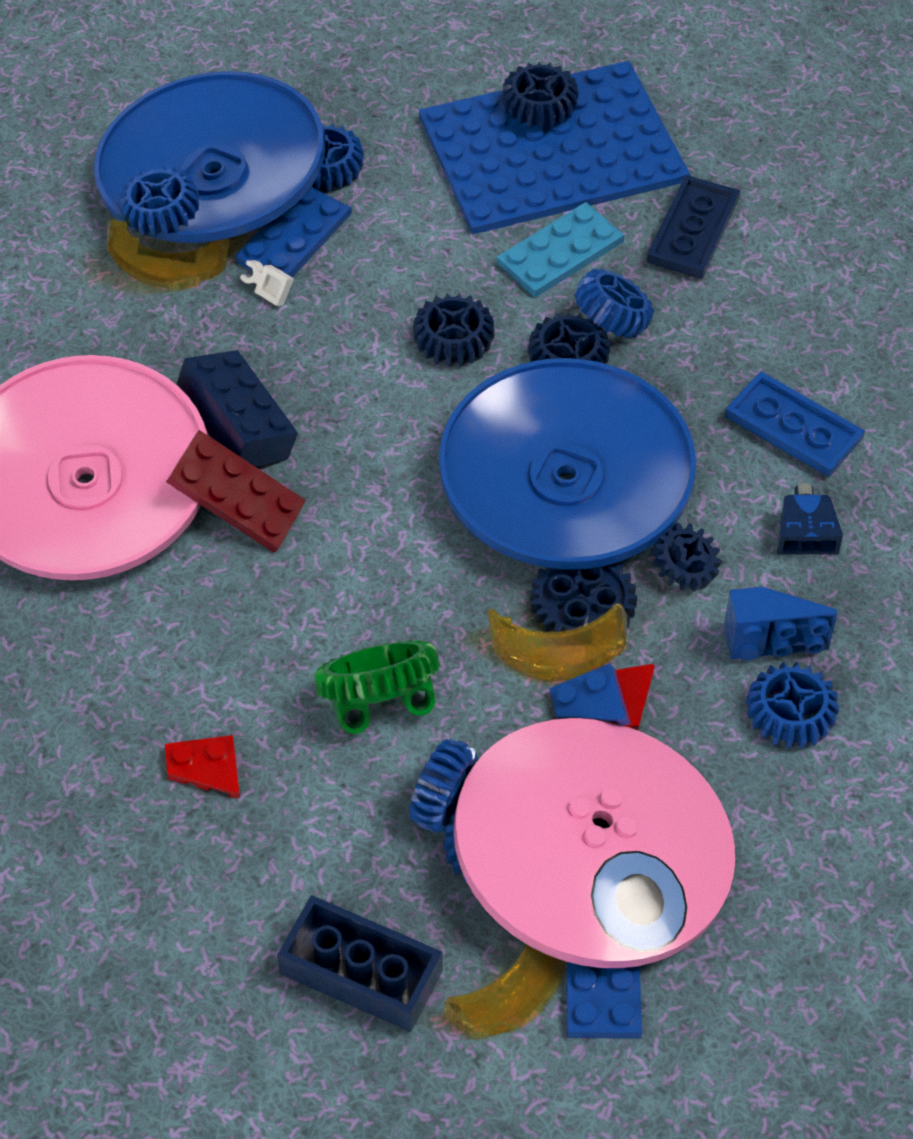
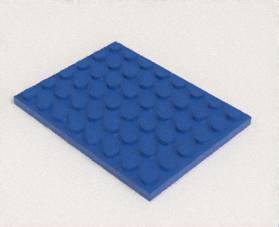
(523, 173)

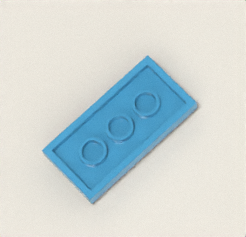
(560, 249)

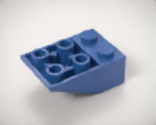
(775, 624)

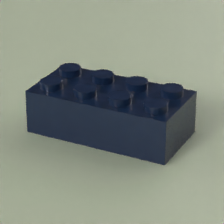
(237, 407)
(360, 963)

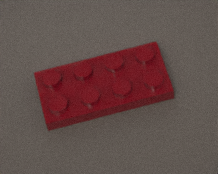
(236, 491)

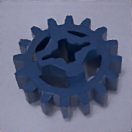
(686, 557)

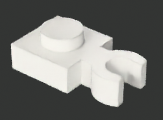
(270, 282)

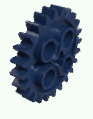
(581, 596)

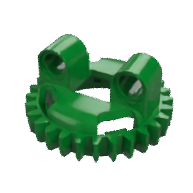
(371, 678)

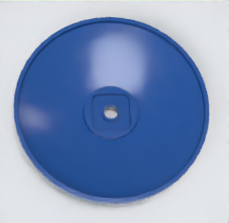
(234, 122)
(578, 418)

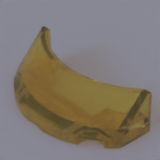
(164, 268)
(562, 653)
(511, 999)

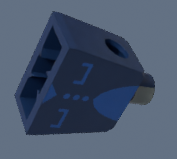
(808, 524)

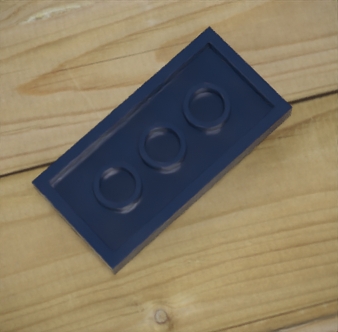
(693, 226)

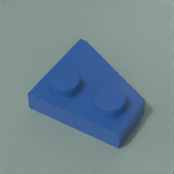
(591, 696)

